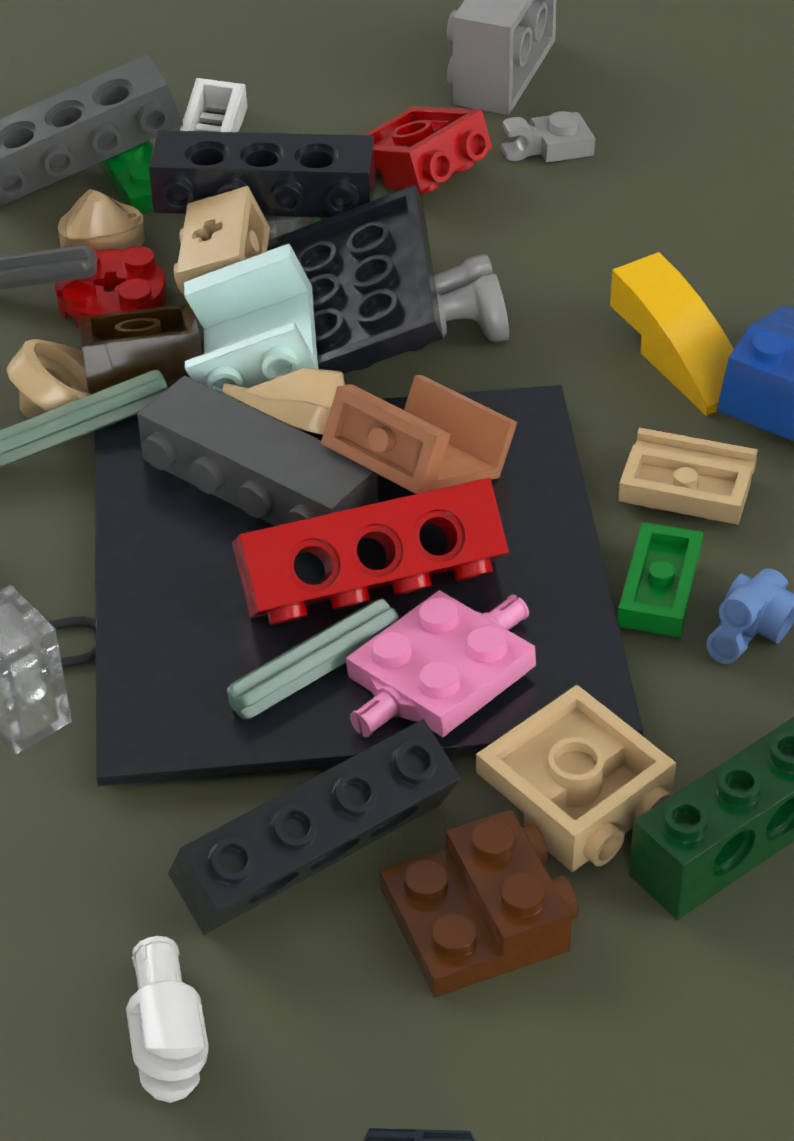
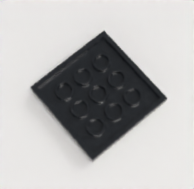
(369, 281)

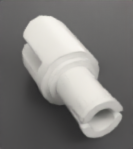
(165, 1022)

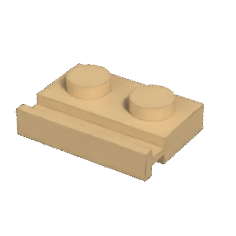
(688, 475)

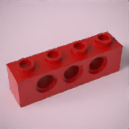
(462, 511)

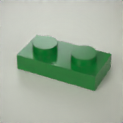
(131, 176)
(660, 579)

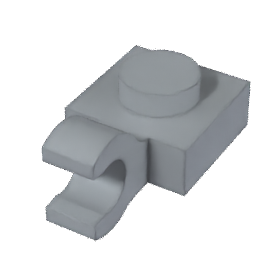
(554, 136)

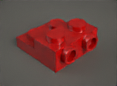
(428, 146)

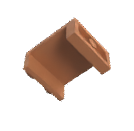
(425, 447)

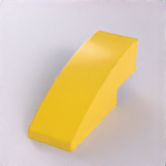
(674, 328)

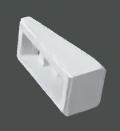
(219, 98)

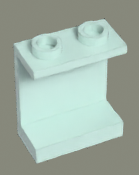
(253, 321)

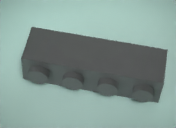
(249, 456)

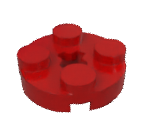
(130, 272)

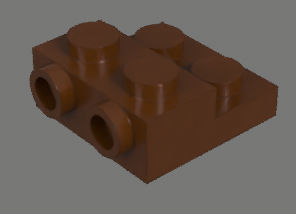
(481, 903)

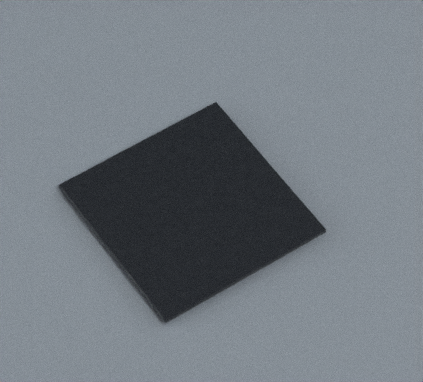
(181, 629)

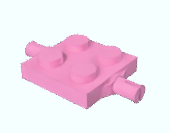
(440, 663)

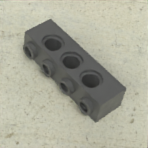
(83, 127)

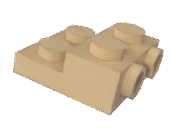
(578, 776)

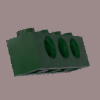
(717, 825)

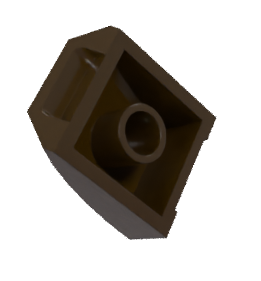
(137, 342)

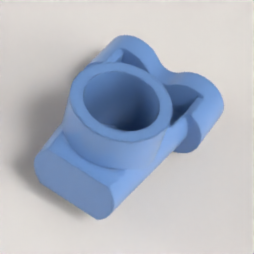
(752, 608)

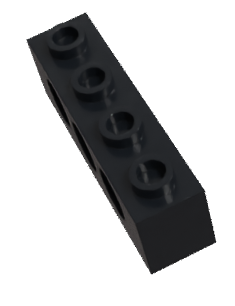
(283, 170)
(312, 826)

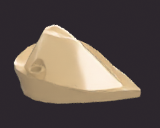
(101, 223)
(47, 376)
(295, 398)

